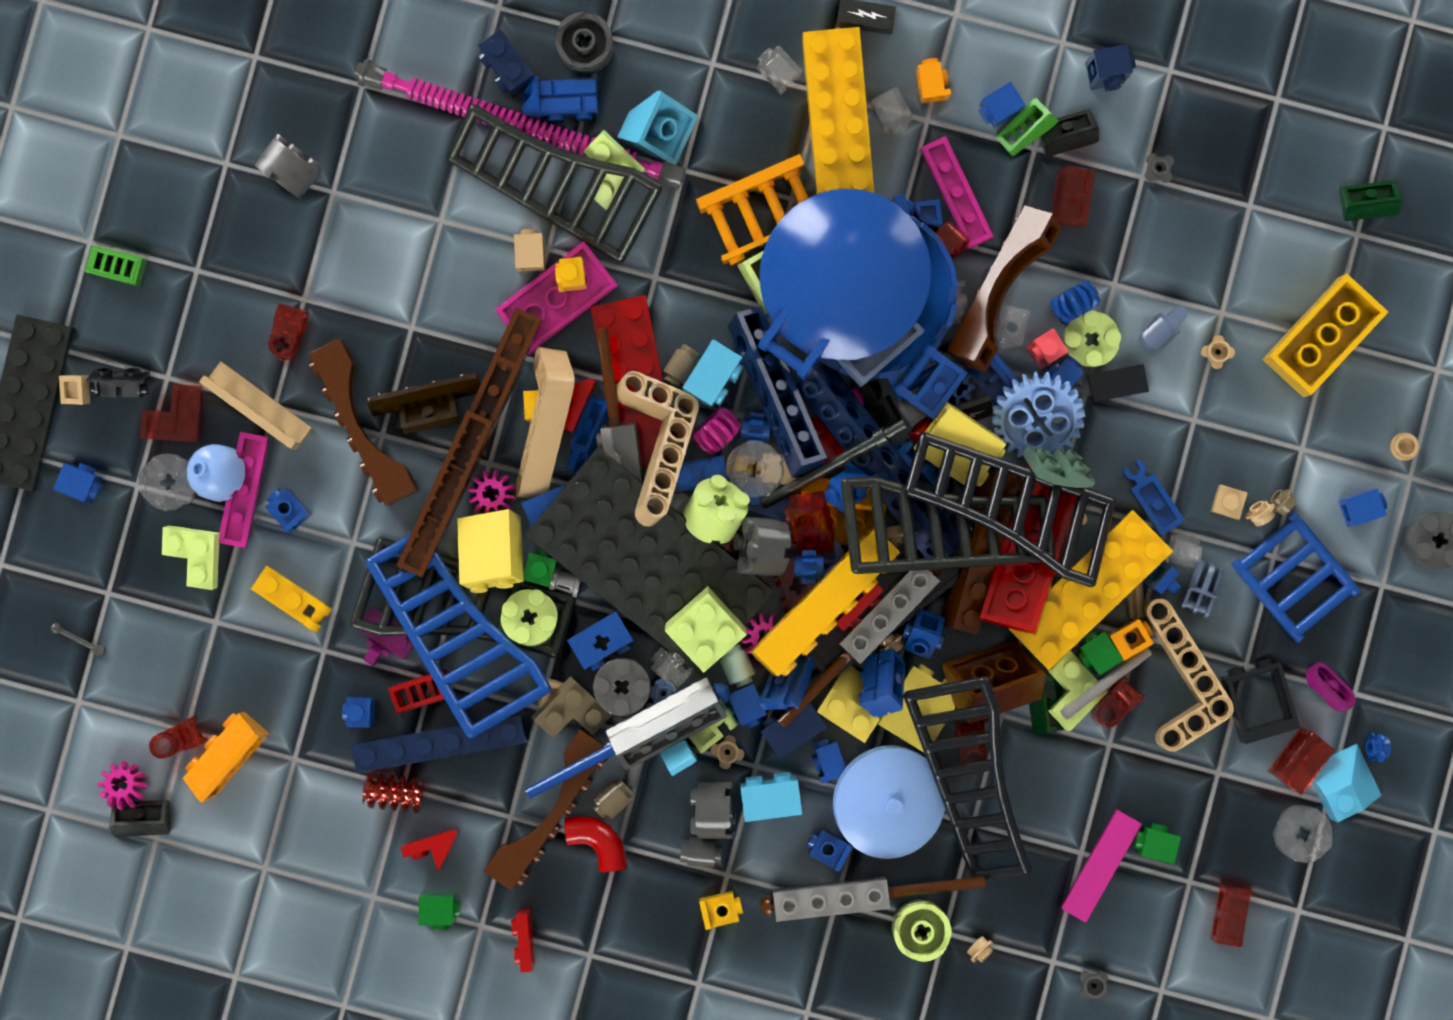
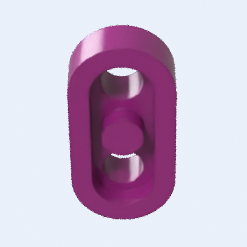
(1330, 687)

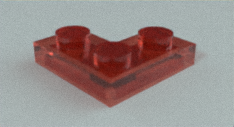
(181, 422)

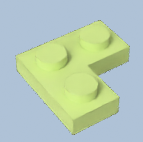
(608, 150)
(199, 549)
(1075, 680)

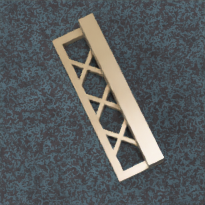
(257, 406)

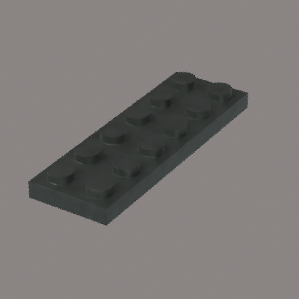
(29, 397)

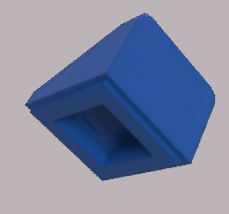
(531, 99)

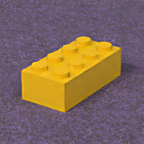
(1325, 335)

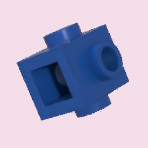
(924, 634)

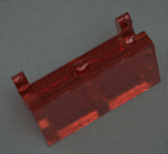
(1073, 196)
(1301, 760)
(1230, 915)

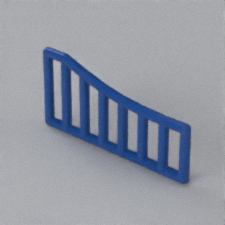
(483, 625)

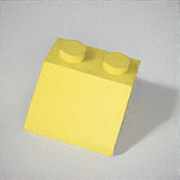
(843, 706)

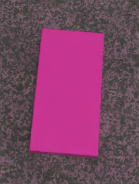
(555, 307)

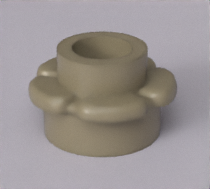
(1283, 501)

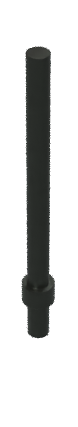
(880, 438)

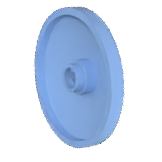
(887, 802)

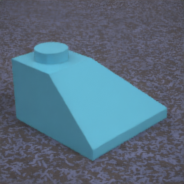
(659, 127)
(1346, 784)

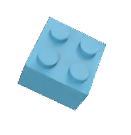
(713, 374)
(770, 797)

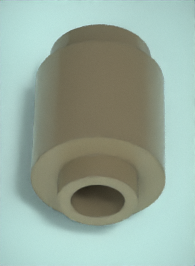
(681, 365)
(612, 799)

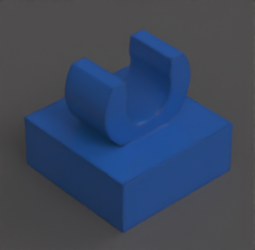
(1162, 579)

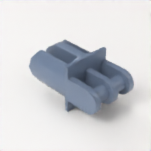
(1162, 329)
(1202, 588)

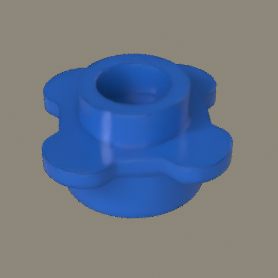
(1377, 747)

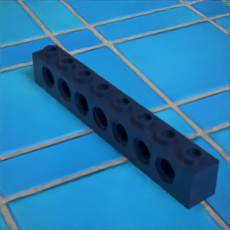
(852, 425)

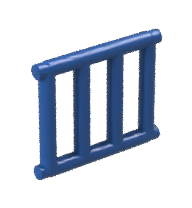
(1278, 609)

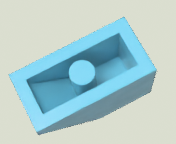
(678, 757)

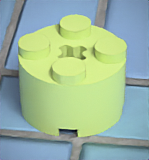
(715, 510)
(936, 936)

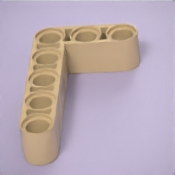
(548, 420)
(665, 444)
(1190, 675)

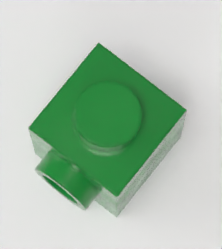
(540, 568)
(1098, 652)
(1157, 843)
(439, 910)

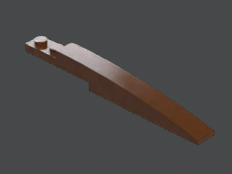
(470, 443)

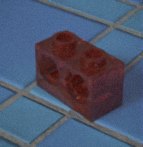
(810, 522)

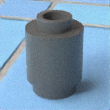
(700, 852)

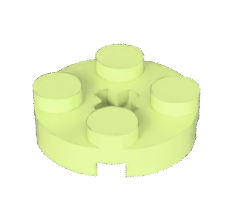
(1108, 339)
(535, 602)

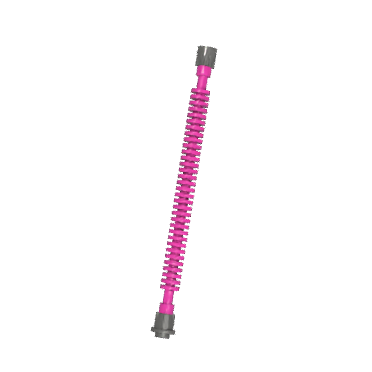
(379, 77)

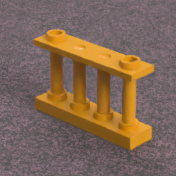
(739, 191)

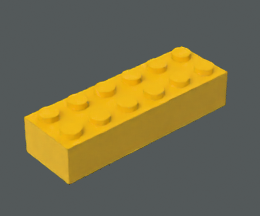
(837, 110)
(1075, 609)
(817, 610)

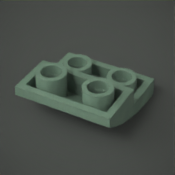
(1059, 468)

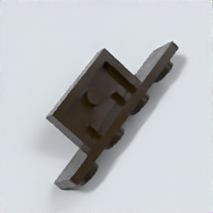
(425, 404)

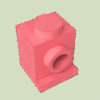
(1046, 349)

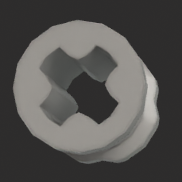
(565, 582)

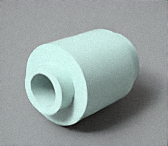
(737, 666)

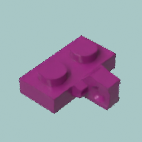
(384, 645)

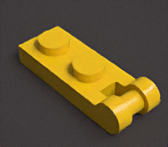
(290, 598)

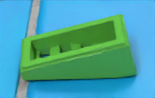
(1038, 128)
(137, 270)

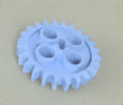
(1060, 403)

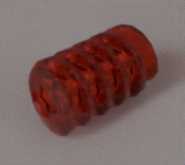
(393, 793)

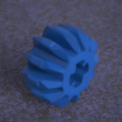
(1075, 301)

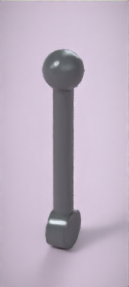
(98, 650)

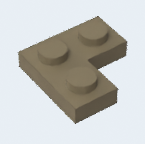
(567, 703)

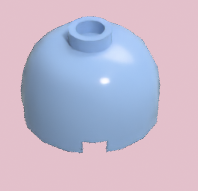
(215, 472)

